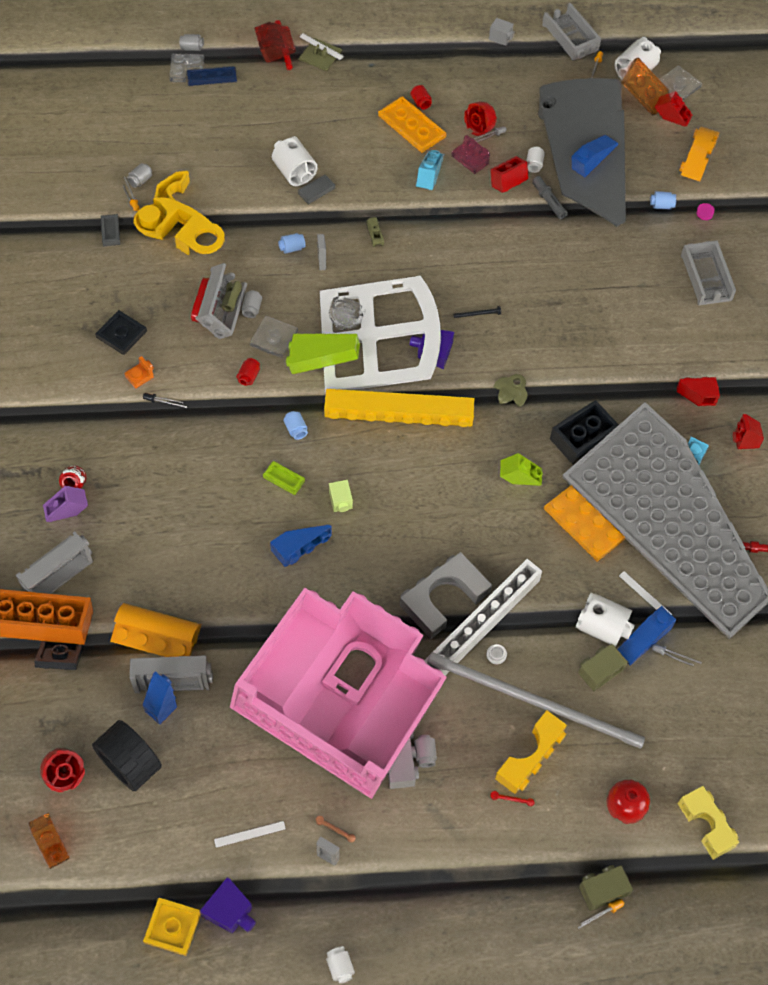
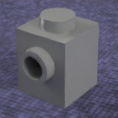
(501, 31)

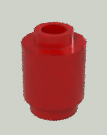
(421, 97)
(248, 372)

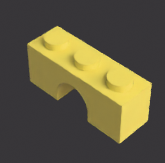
(701, 805)

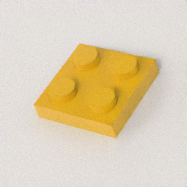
(172, 926)

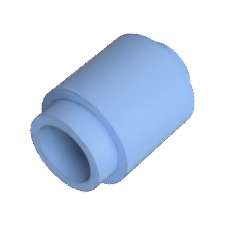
(663, 200)
(292, 243)
(295, 425)

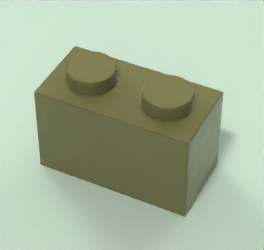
(602, 667)
(605, 887)

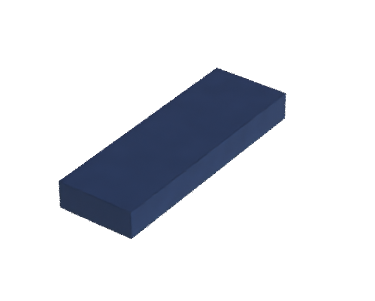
(211, 76)

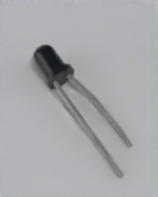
(152, 397)

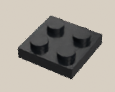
(121, 332)
(58, 655)

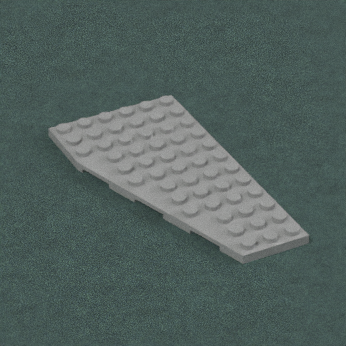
(667, 509)

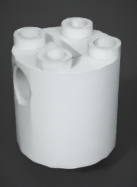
(640, 48)
(294, 161)
(605, 620)

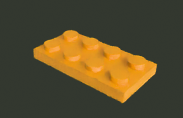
(584, 523)

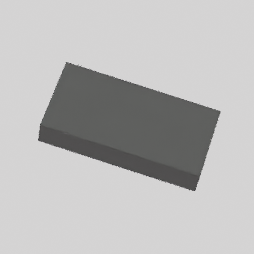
(316, 189)
(110, 230)

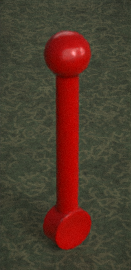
(495, 795)

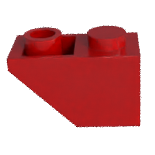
(673, 109)
(699, 391)
(748, 433)

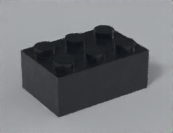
(582, 431)

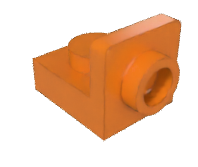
(140, 373)

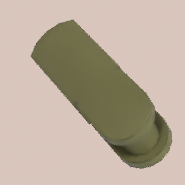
(374, 231)
(231, 296)

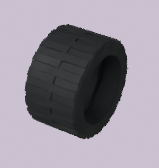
(127, 755)

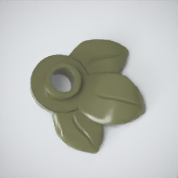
(510, 391)

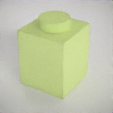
(340, 496)

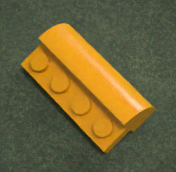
(154, 631)

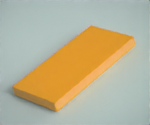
(412, 124)

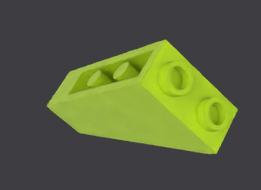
(321, 350)

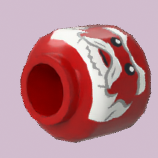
(72, 476)

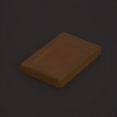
(644, 85)

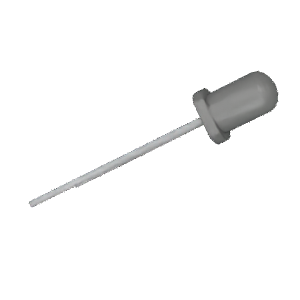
(498, 131)
(660, 649)

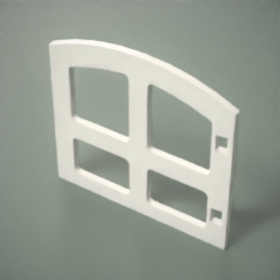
(370, 334)

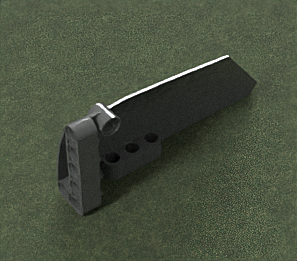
(574, 116)

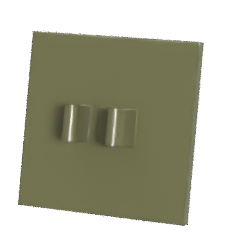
(319, 58)

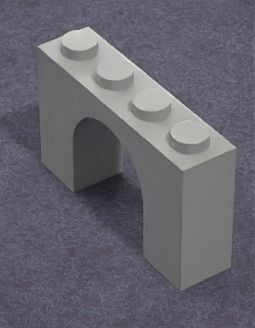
(456, 572)

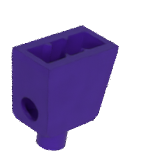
(445, 346)
(229, 908)

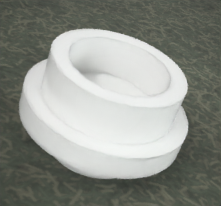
(496, 654)

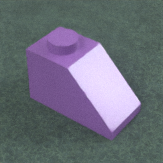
(65, 504)

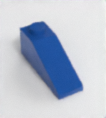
(591, 154)
(647, 634)

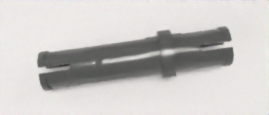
(546, 192)

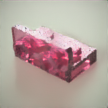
(471, 155)

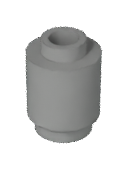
(191, 42)
(139, 175)
(251, 304)
(425, 751)

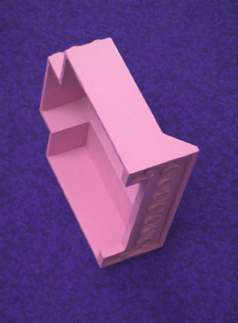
(295, 696)

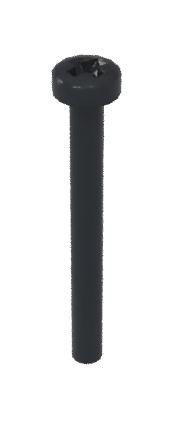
(481, 312)

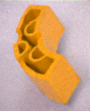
(697, 158)

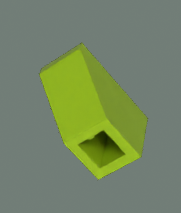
(520, 471)

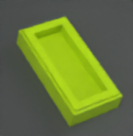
(284, 478)

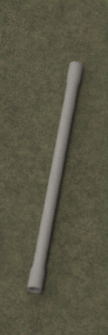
(624, 735)

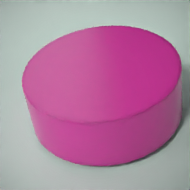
(705, 211)

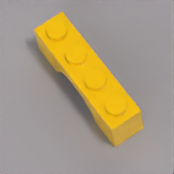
(516, 771)

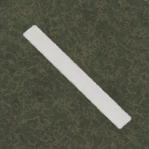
(314, 42)
(642, 592)
(249, 834)

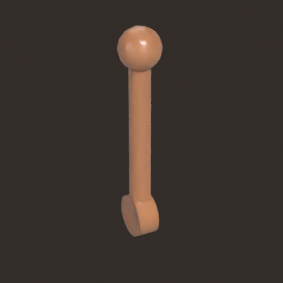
(320, 821)

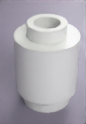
(535, 159)
(340, 965)

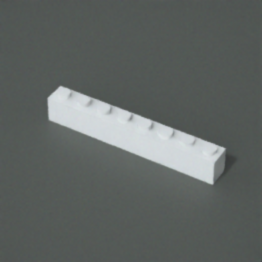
(488, 613)

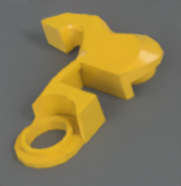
(165, 212)

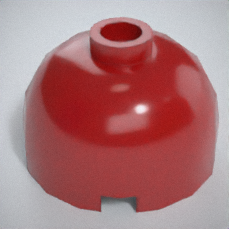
(480, 118)
(62, 769)
(628, 801)

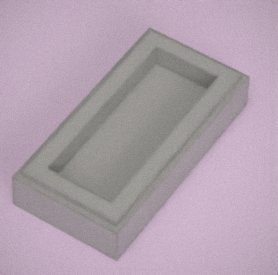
(321, 251)
(327, 851)

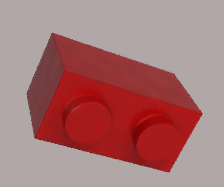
(509, 174)

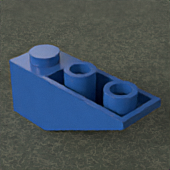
(295, 543)
(159, 698)

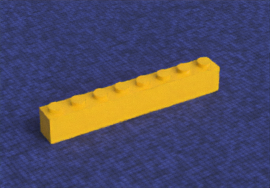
(399, 407)

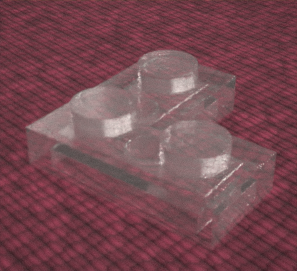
(181, 63)

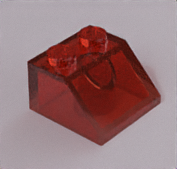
(274, 41)

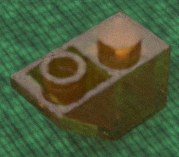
(49, 840)

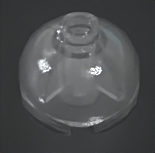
(346, 313)

